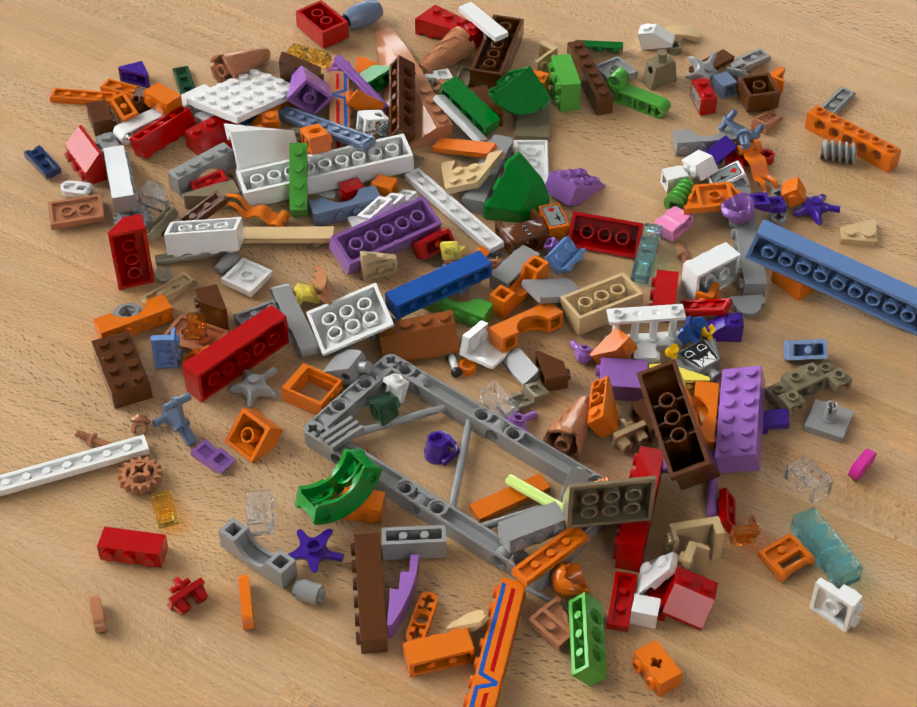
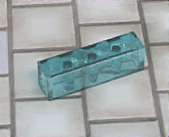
(826, 548)

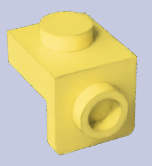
(451, 250)
(305, 293)

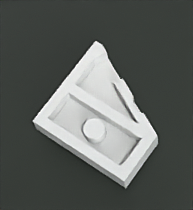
(656, 571)

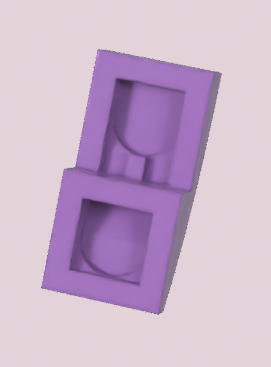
(211, 457)

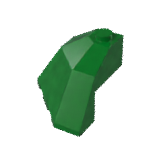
(516, 192)

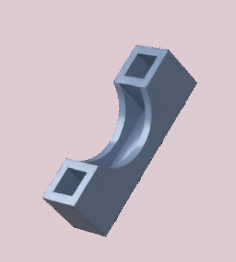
(327, 212)

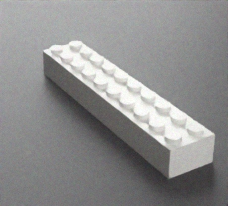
(326, 169)

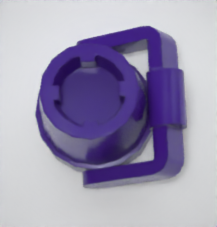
(438, 450)

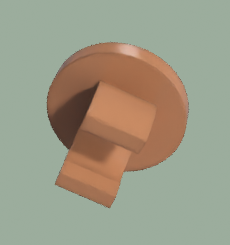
(140, 420)

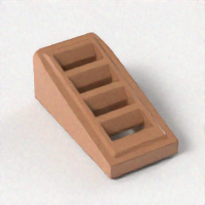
(767, 118)

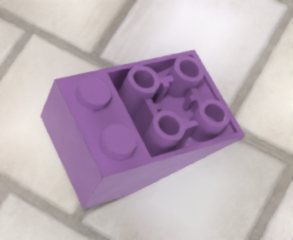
(572, 185)

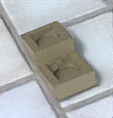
(530, 395)

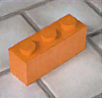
(438, 652)

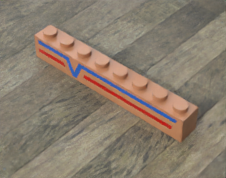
(338, 110)

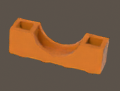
(507, 299)
(155, 313)
(540, 318)
(706, 398)

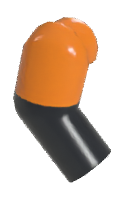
(487, 253)

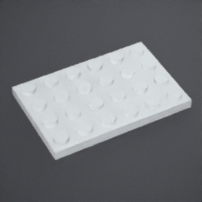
(242, 96)

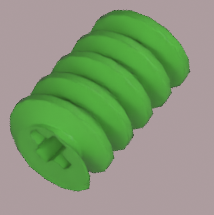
(679, 195)

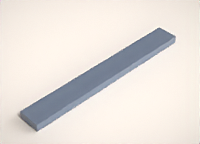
(338, 132)

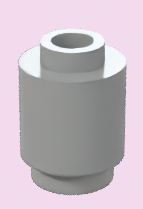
(309, 591)

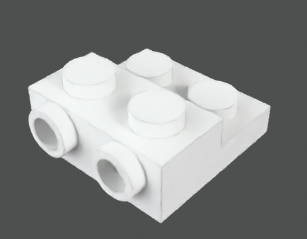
(837, 605)

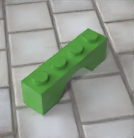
(298, 179)
(465, 312)

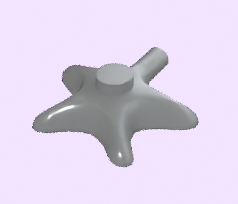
(702, 69)
(255, 385)

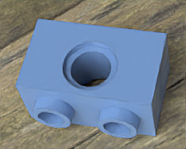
(805, 349)

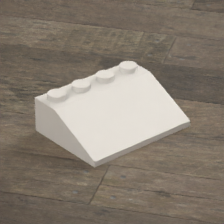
(350, 319)

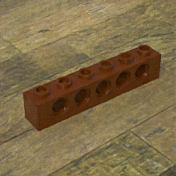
(402, 98)

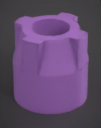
(550, 243)

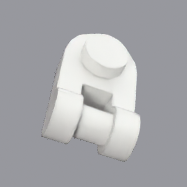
(76, 189)

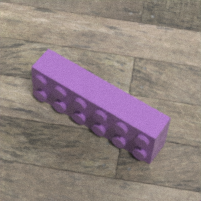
(384, 233)
(740, 420)

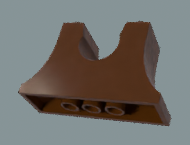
(677, 425)

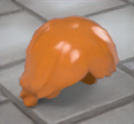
(568, 580)

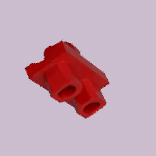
(179, 600)

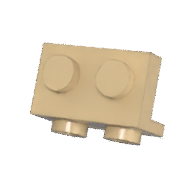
(694, 558)

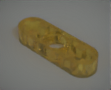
(318, 58)

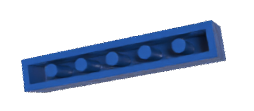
(438, 284)

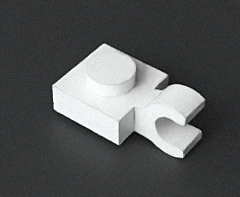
(437, 74)

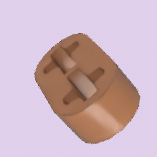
(97, 614)

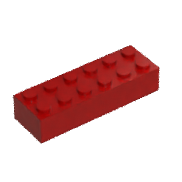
(234, 352)
(633, 536)

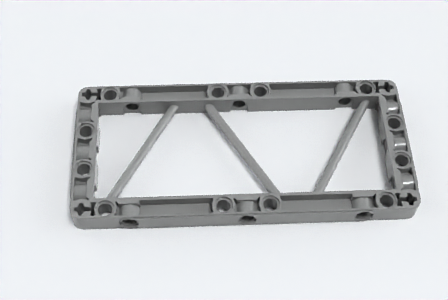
(474, 417)

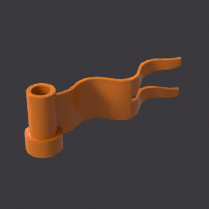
(757, 164)
(261, 211)

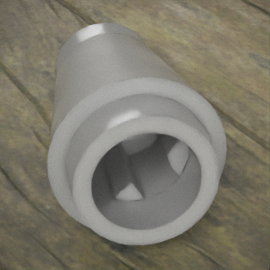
(226, 262)

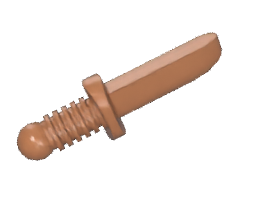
(682, 254)
(91, 439)

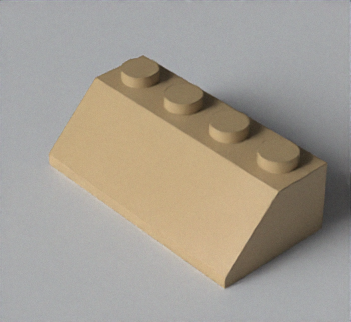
(587, 306)

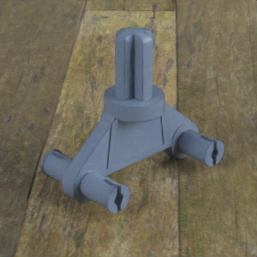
(743, 134)
(176, 418)

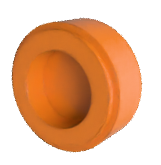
(468, 367)

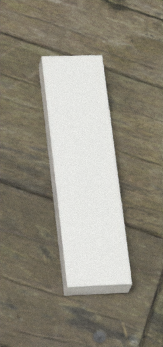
(483, 21)
(459, 118)

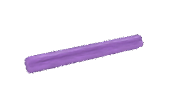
(358, 80)

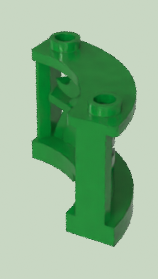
(353, 470)

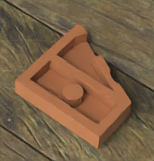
(552, 623)

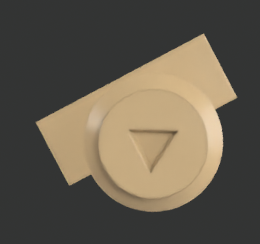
(471, 620)

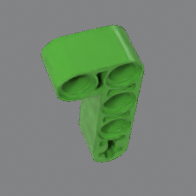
(635, 97)

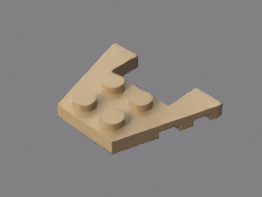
(471, 177)

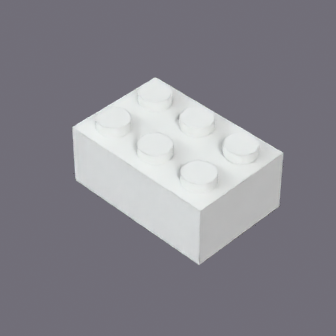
(715, 265)

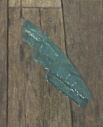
(646, 253)

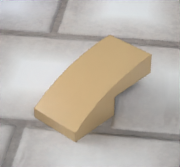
(685, 32)

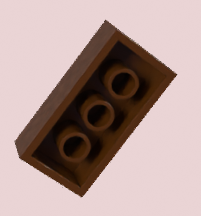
(122, 369)

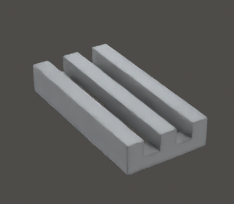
(339, 431)

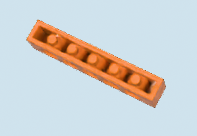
(869, 147)

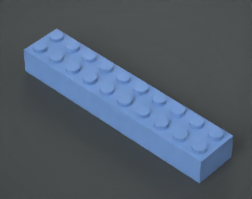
(835, 275)

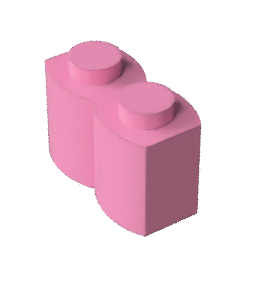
(674, 223)

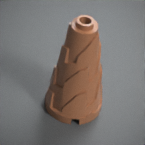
(448, 51)
(231, 64)
(570, 429)

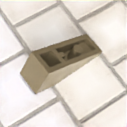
(194, 197)

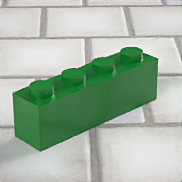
(470, 105)

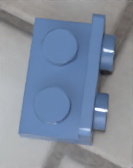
(564, 256)
(166, 350)

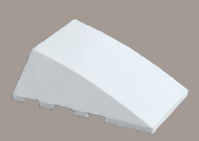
(258, 145)

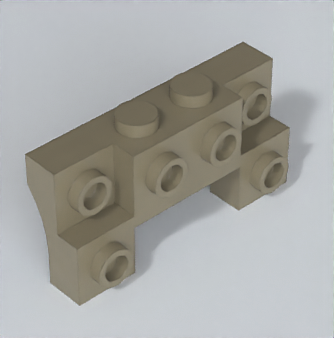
(806, 382)

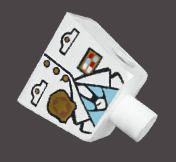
(372, 123)

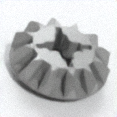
(130, 308)

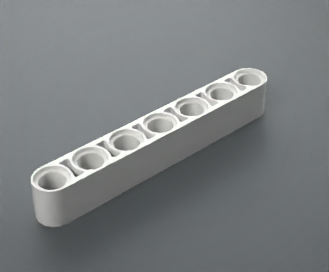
(132, 126)

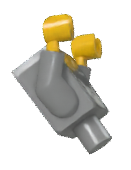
(700, 357)

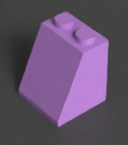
(308, 91)

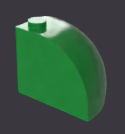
(520, 92)

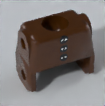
(529, 233)

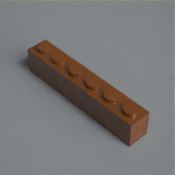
(591, 78)
(370, 593)

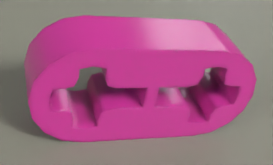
(862, 464)

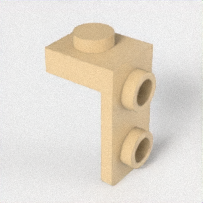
(545, 52)

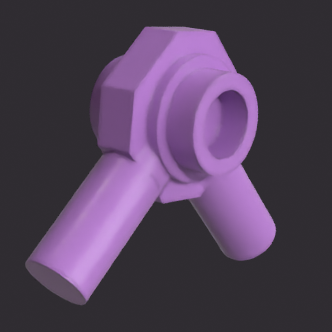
(581, 352)
(521, 420)

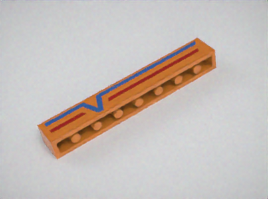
(497, 645)

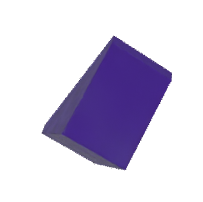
(134, 74)

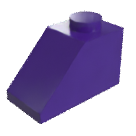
(727, 327)

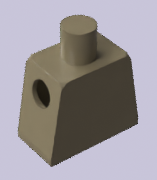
(659, 70)

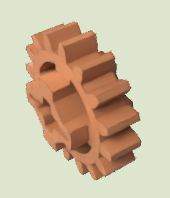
(140, 475)

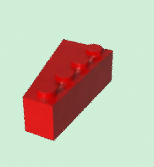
(439, 21)

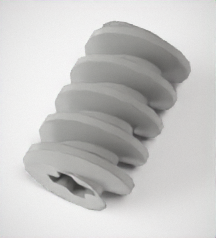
(838, 151)

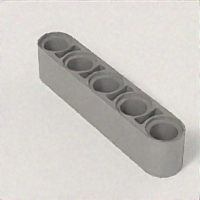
(298, 327)

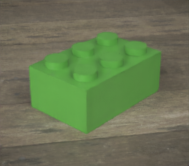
(564, 82)

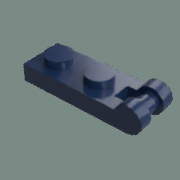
(42, 162)

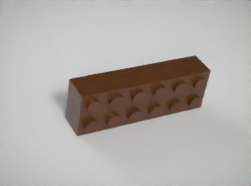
(496, 58)

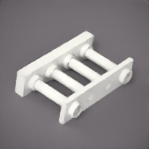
(649, 314)

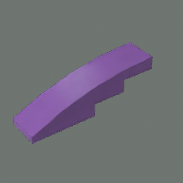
(401, 598)

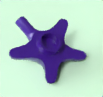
(815, 207)
(315, 549)

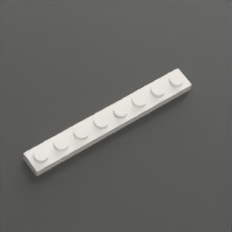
(454, 210)
(73, 465)

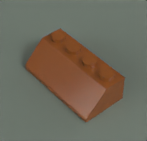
(422, 337)

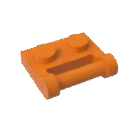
(783, 551)

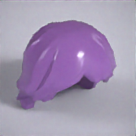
(738, 208)

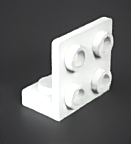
(478, 349)

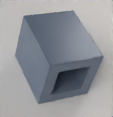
(724, 85)

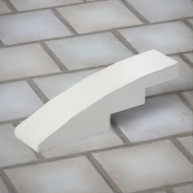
(384, 204)

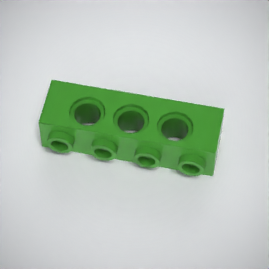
(587, 639)

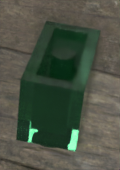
(384, 407)

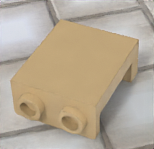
(705, 531)

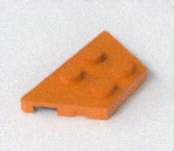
(709, 197)

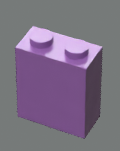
(623, 376)

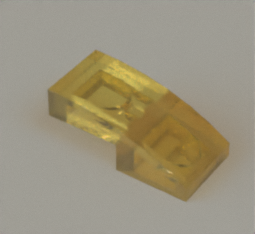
(164, 509)

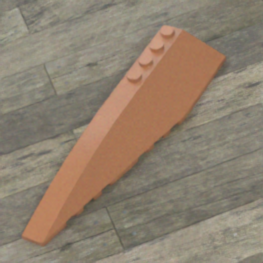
(430, 118)

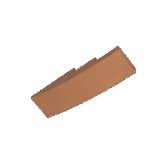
(322, 285)

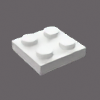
(247, 277)

